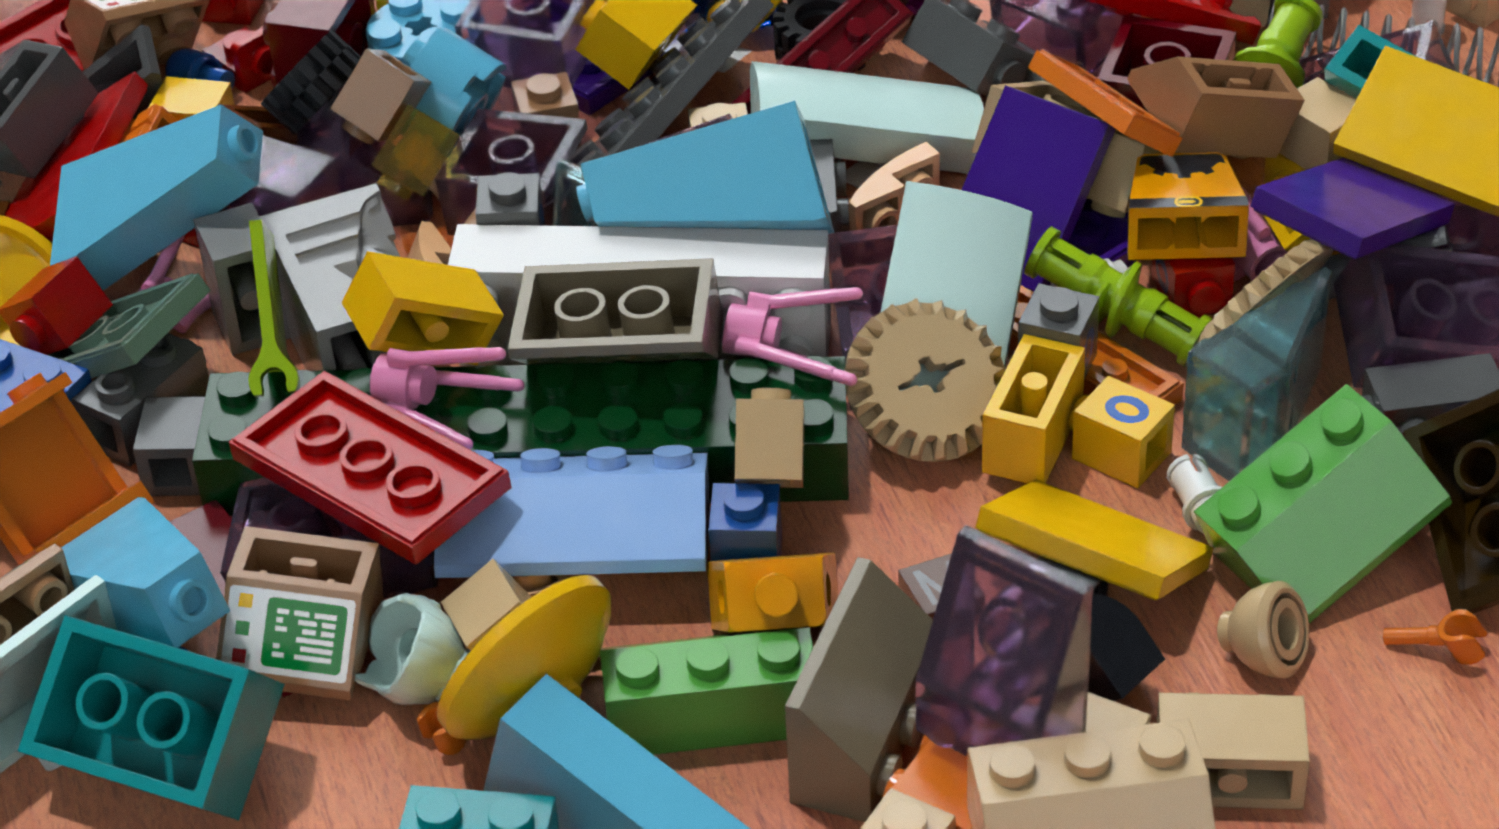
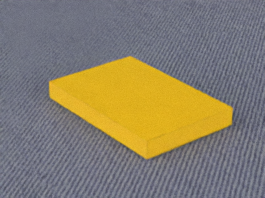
(1427, 129)
(1094, 539)

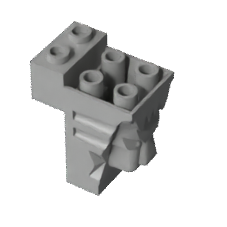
(317, 258)

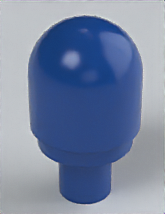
(197, 65)

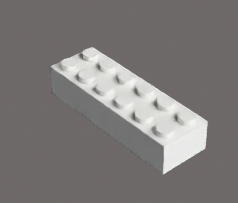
(743, 261)

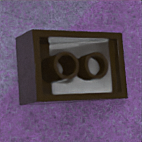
(1464, 458)

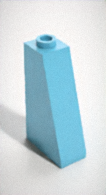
(722, 176)
(147, 191)
(151, 574)
(594, 770)

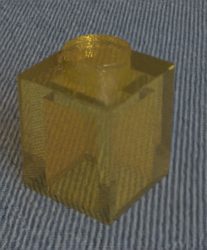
(414, 154)

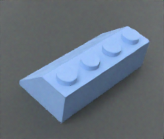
(589, 516)

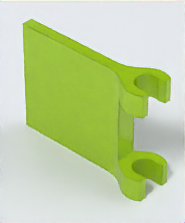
(273, 352)

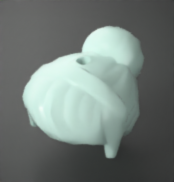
(413, 650)

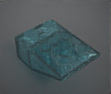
(1255, 377)

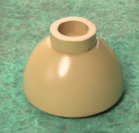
(1267, 630)

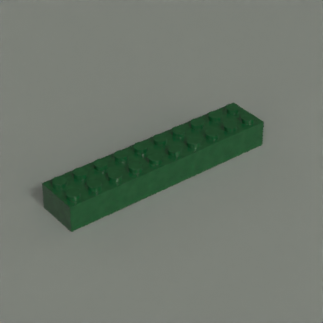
(572, 412)

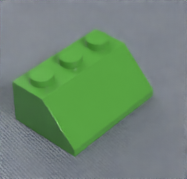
(1323, 503)
(704, 688)

